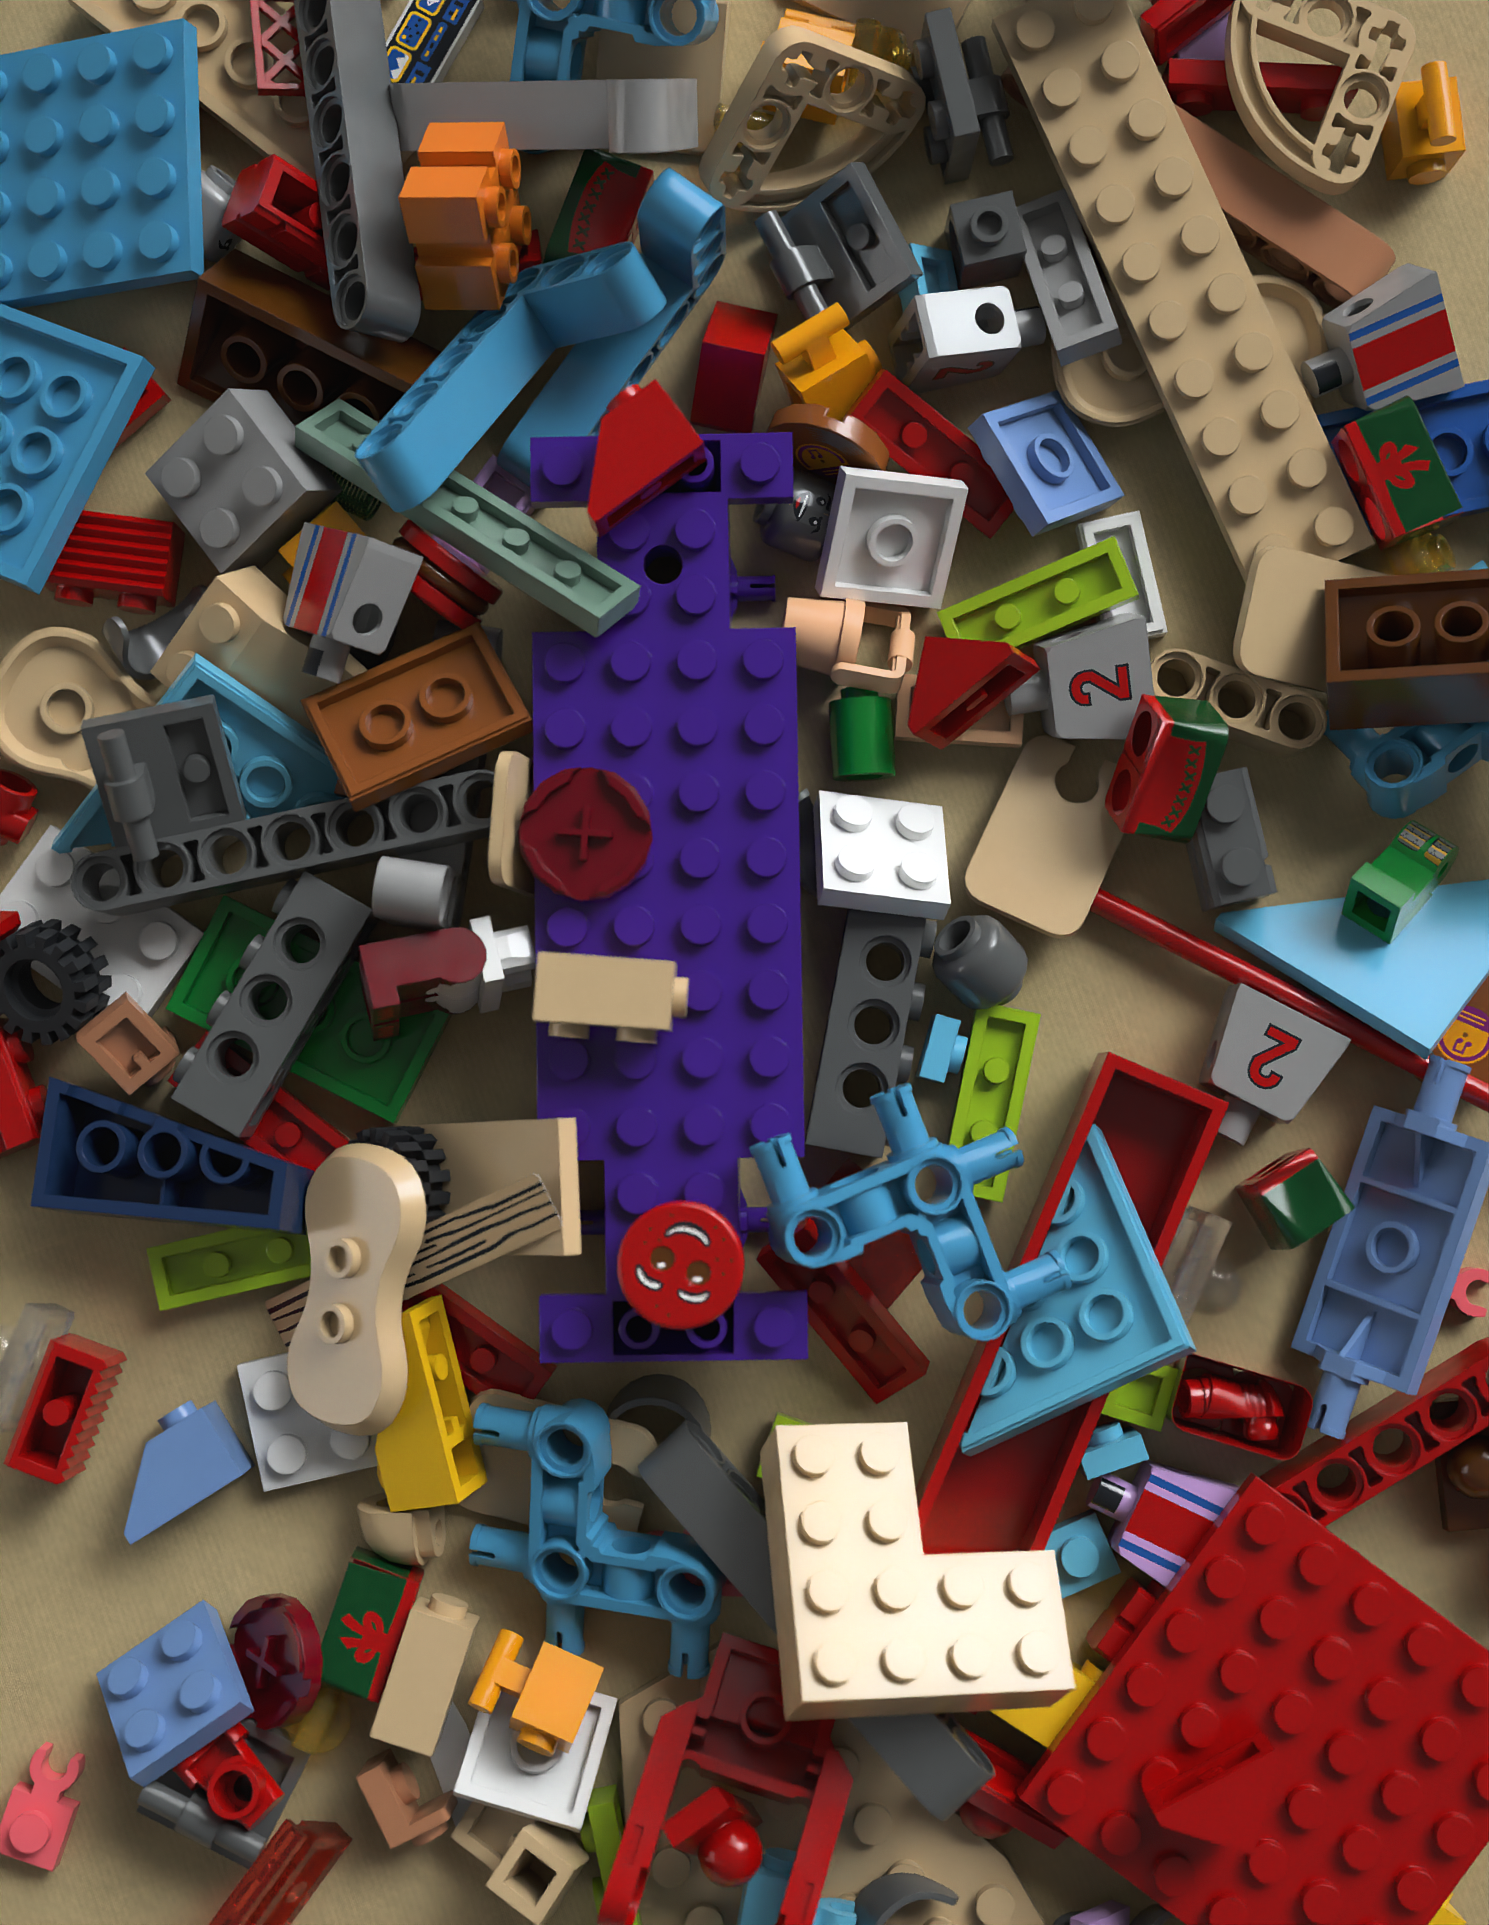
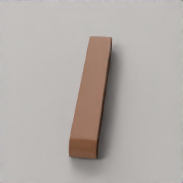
(1280, 218)

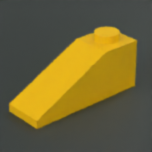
(429, 1447)

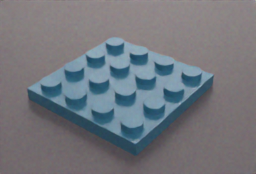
(100, 165)
(58, 426)

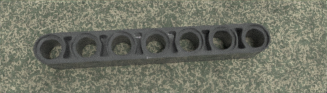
(358, 167)
(265, 841)
(730, 1524)

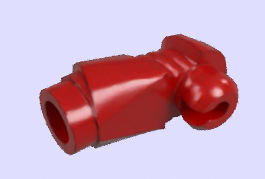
(1222, 1397)

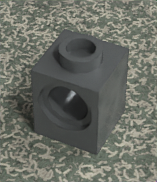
(985, 240)

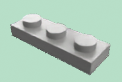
(1066, 279)

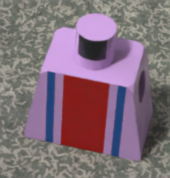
(1159, 1514)

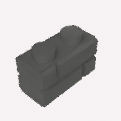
(1230, 846)

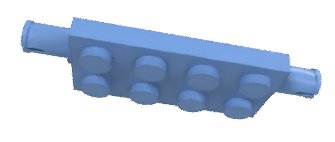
(1396, 1252)

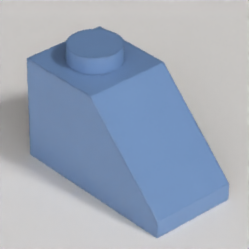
(184, 1466)

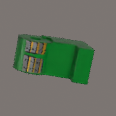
(1399, 880)

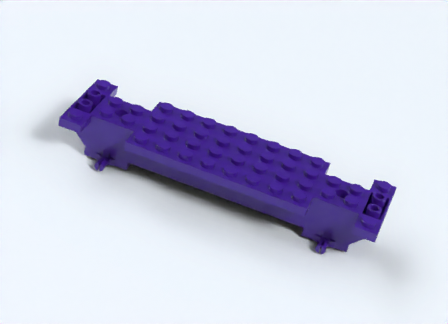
(711, 744)

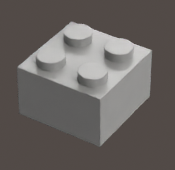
(242, 480)

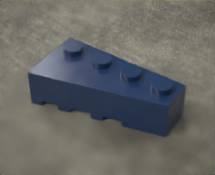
(143, 1166)

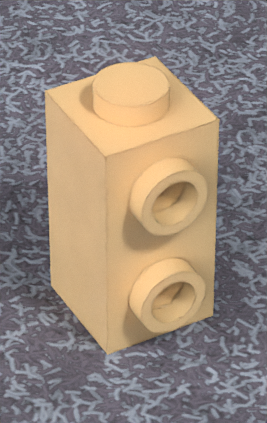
(609, 993)
(425, 1674)

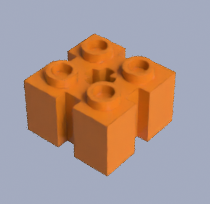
(465, 215)

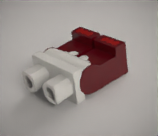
(442, 972)

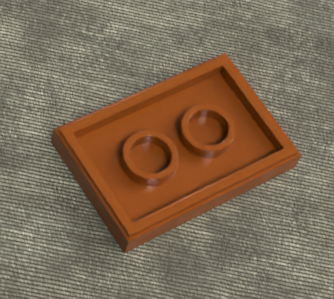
(417, 716)

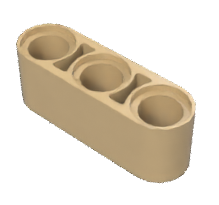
(1262, 700)

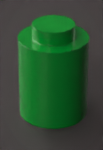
(861, 736)

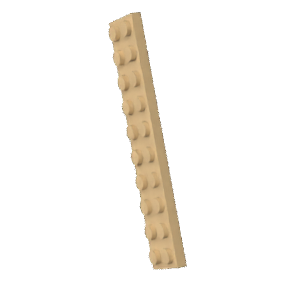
(1180, 279)

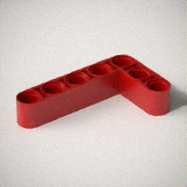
(1422, 1439)

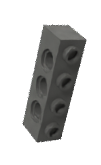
(202, 1073)
(832, 1119)

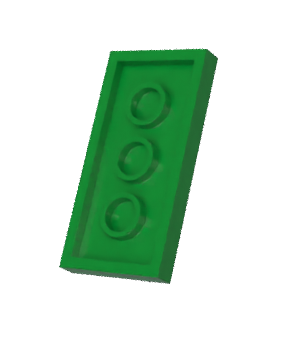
(341, 1048)

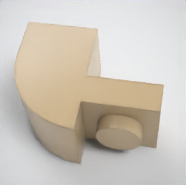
(529, 1858)

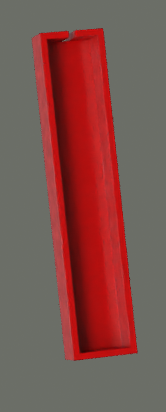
(1017, 1488)

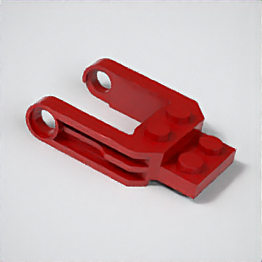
(742, 1741)

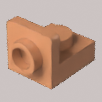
(129, 1044)
(393, 1796)

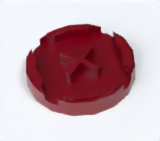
(585, 833)
(278, 1658)

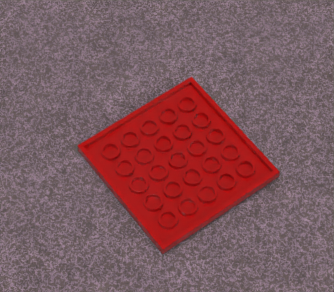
(1349, 1682)

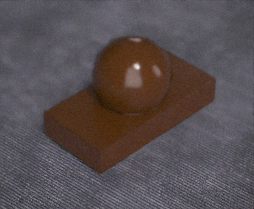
(1462, 1476)

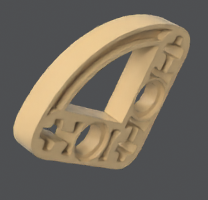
(1350, 49)
(790, 92)

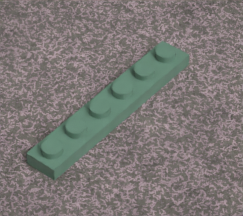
(484, 529)

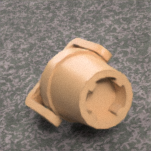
(831, 634)

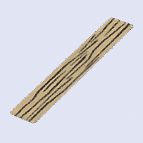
(454, 1244)

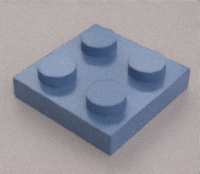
(1045, 462)
(174, 1693)

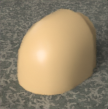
(402, 1536)

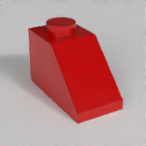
(639, 454)

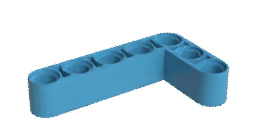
(684, 249)
(496, 357)

